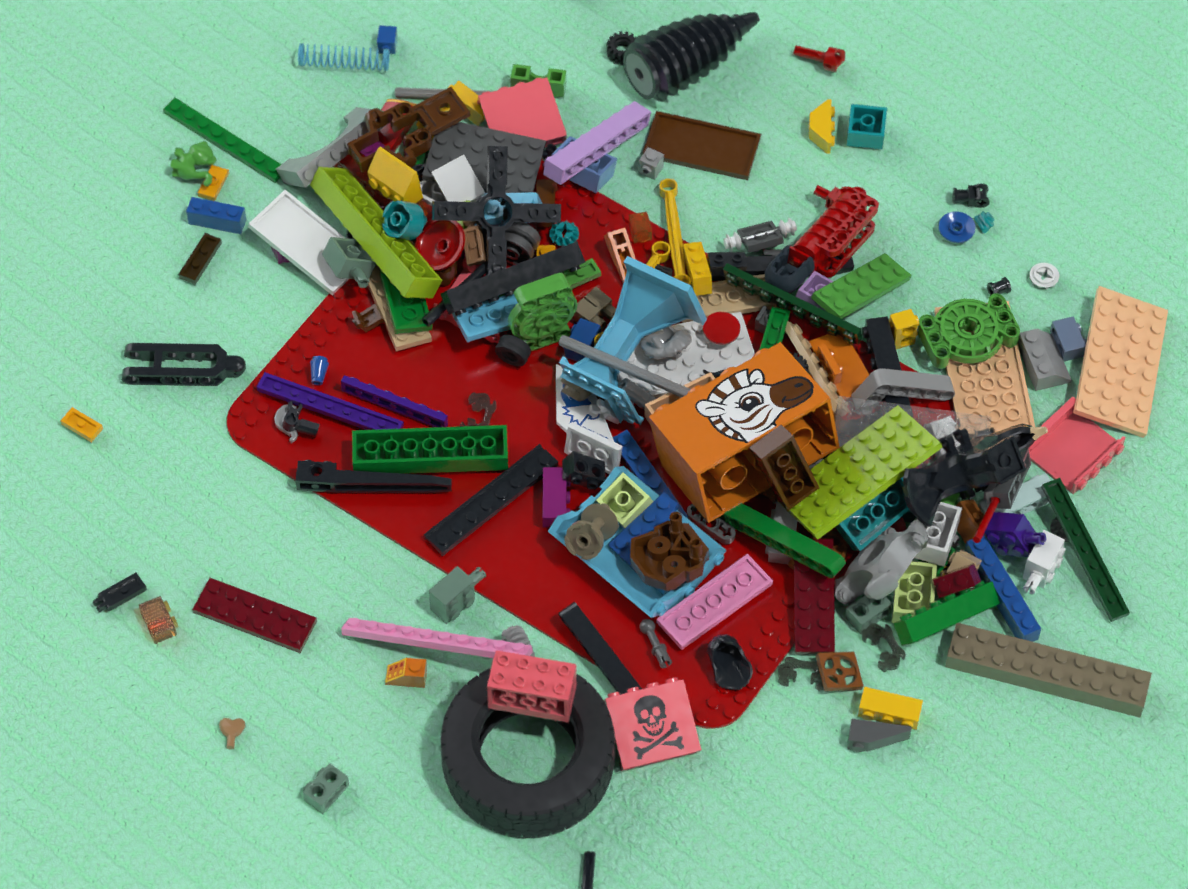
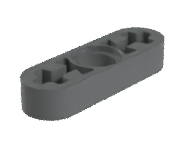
(712, 531)

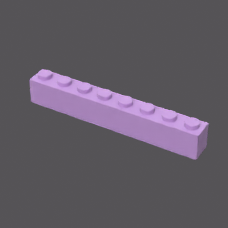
(596, 142)

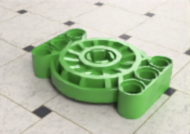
(543, 311)
(968, 314)

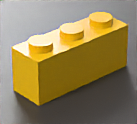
(697, 268)
(889, 708)

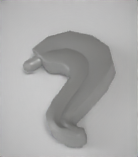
(279, 417)

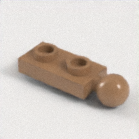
(474, 244)

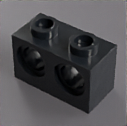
(583, 470)

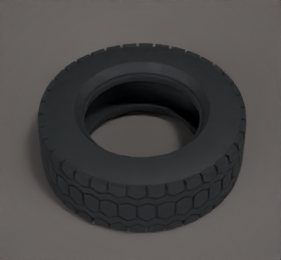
(522, 807)

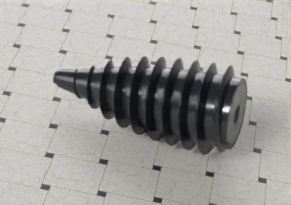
(683, 52)

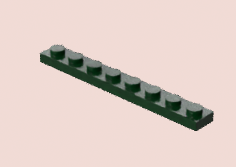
(1085, 549)

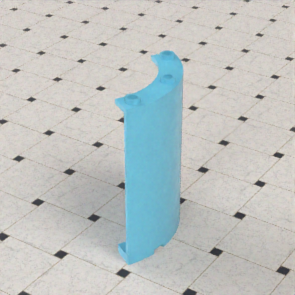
(619, 573)

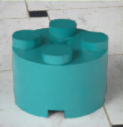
(403, 220)

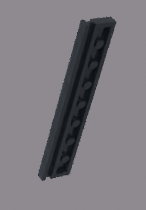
(490, 500)

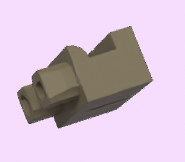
(595, 308)

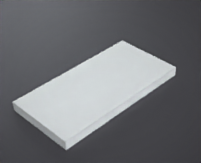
(299, 237)

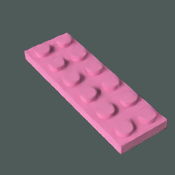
(714, 601)

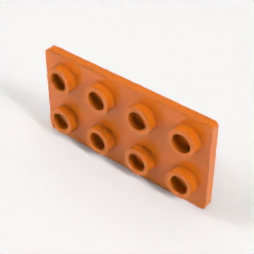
(840, 362)

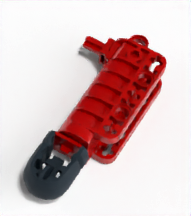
(826, 238)

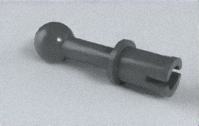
(659, 650)

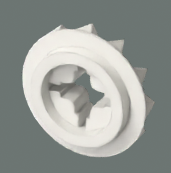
(1039, 270)

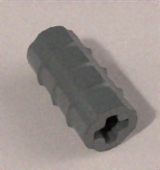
(636, 393)

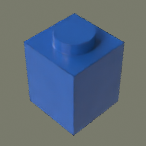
(387, 39)

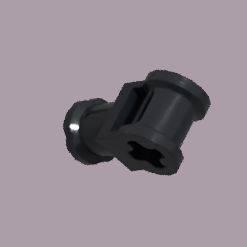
(972, 195)

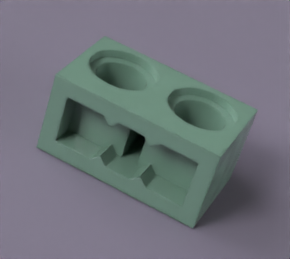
(871, 613)
(329, 790)

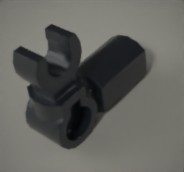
(303, 426)

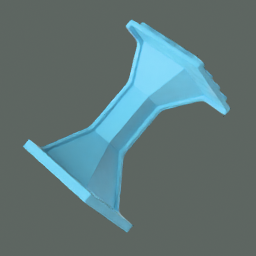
(646, 305)

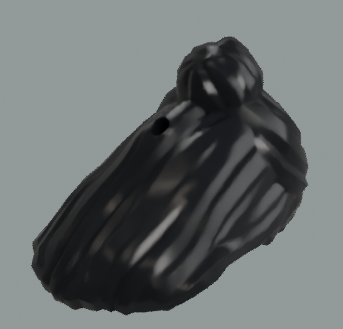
(729, 663)

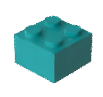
(866, 126)

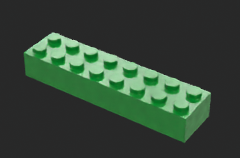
(430, 449)

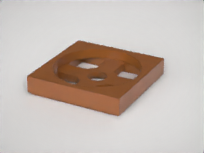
(835, 657)

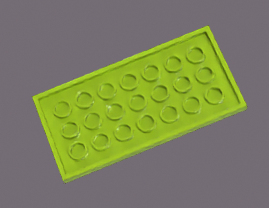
(864, 470)

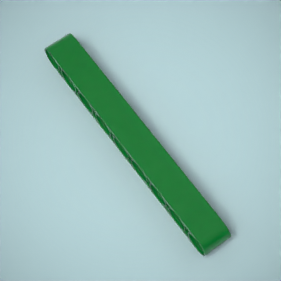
(784, 540)

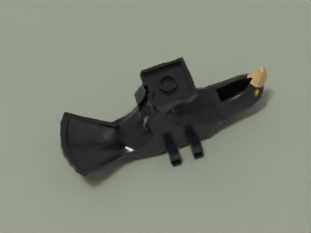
(968, 466)

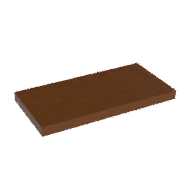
(703, 145)

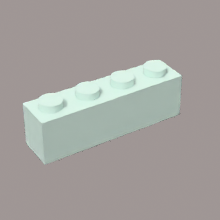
(1028, 498)

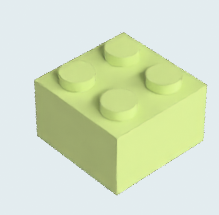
(625, 499)

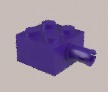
(1013, 534)

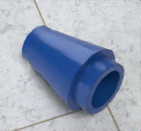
(318, 369)

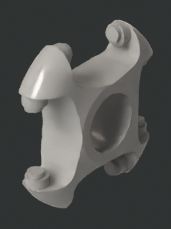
(881, 564)

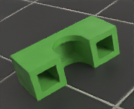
(556, 78)

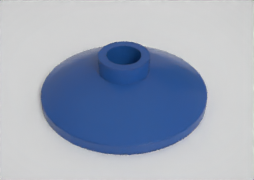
(957, 221)

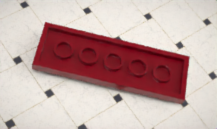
(814, 608)
(255, 615)

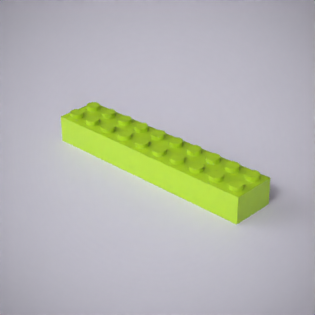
(364, 221)

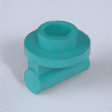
(984, 221)

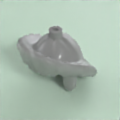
(665, 343)

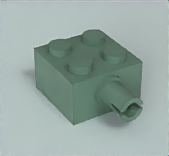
(349, 260)
(454, 593)

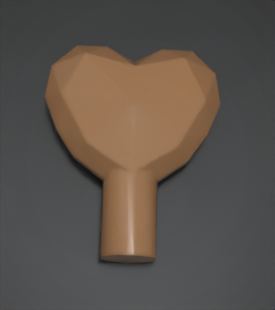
(231, 730)

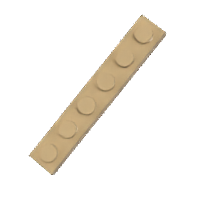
(819, 373)

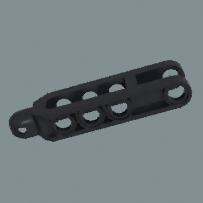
(159, 352)

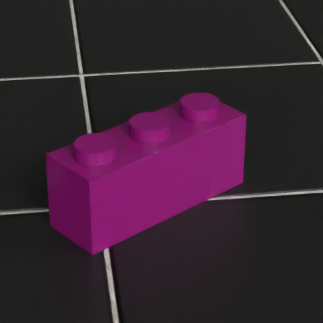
(554, 495)

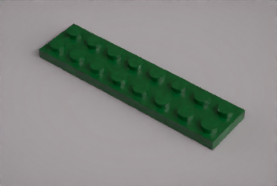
(799, 307)

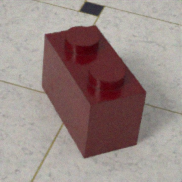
(956, 580)

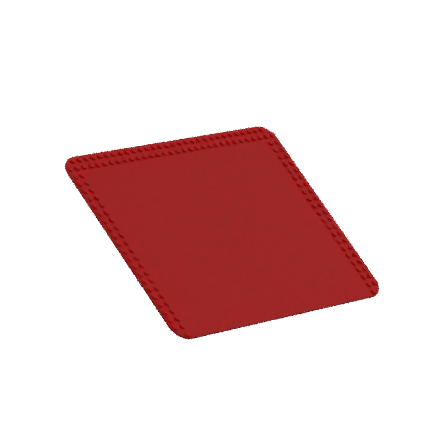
(523, 563)

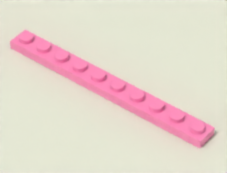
(431, 639)

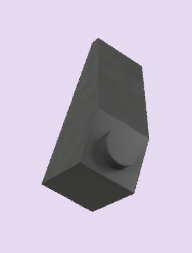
(873, 735)

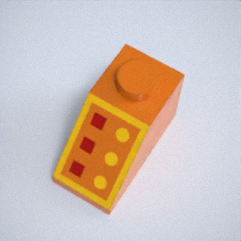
(407, 672)

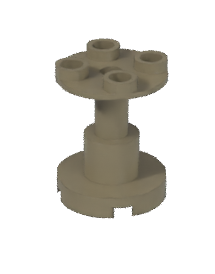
(588, 535)

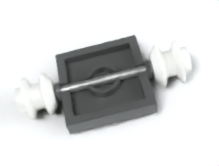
(760, 236)

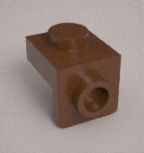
(368, 318)

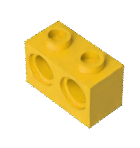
(904, 328)

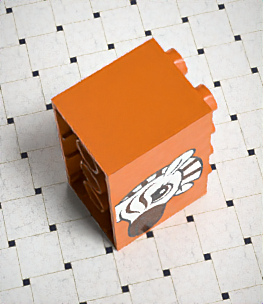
(709, 431)

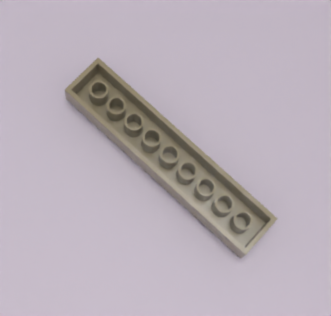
(1048, 670)

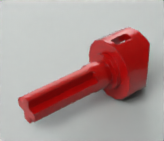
(831, 58)

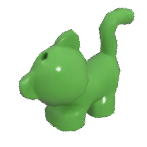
(198, 155)

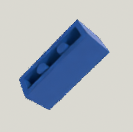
(216, 215)

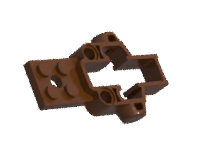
(426, 112)

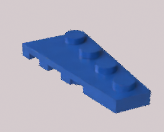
(652, 516)

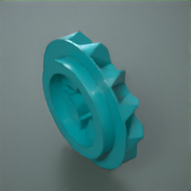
(571, 236)

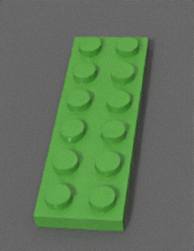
(861, 286)

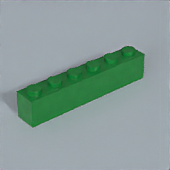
(945, 613)

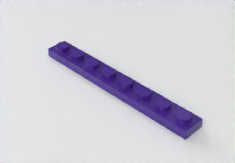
(326, 404)

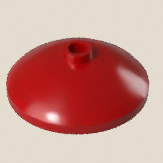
(435, 238)

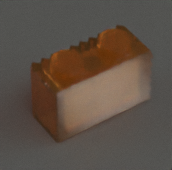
(157, 619)

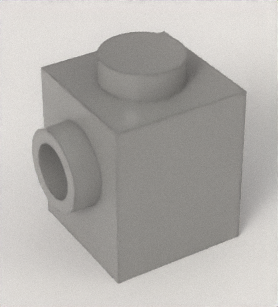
(651, 163)

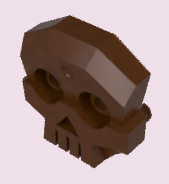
(679, 548)

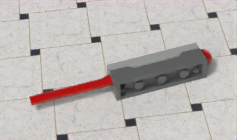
(1001, 496)

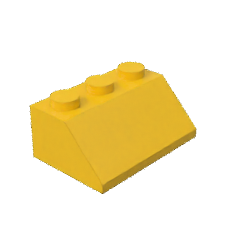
(394, 178)

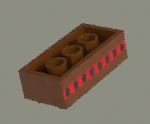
(784, 467)

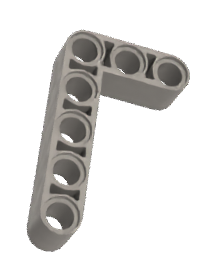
(905, 384)

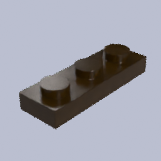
(200, 258)

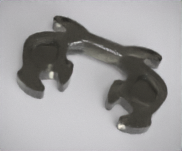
(482, 402)
(891, 661)
(787, 672)

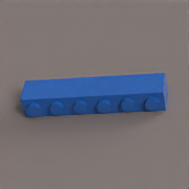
(1011, 605)

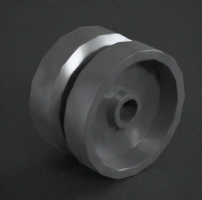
(521, 242)

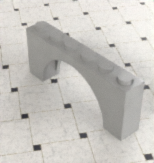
(302, 170)

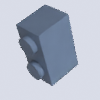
(1068, 338)

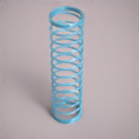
(385, 61)

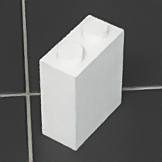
(458, 181)

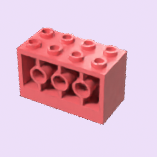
(531, 686)

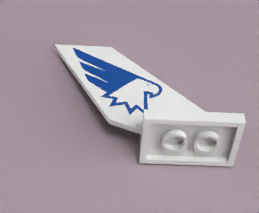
(585, 430)

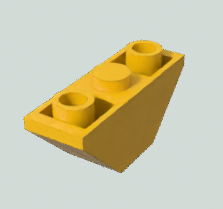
(821, 126)

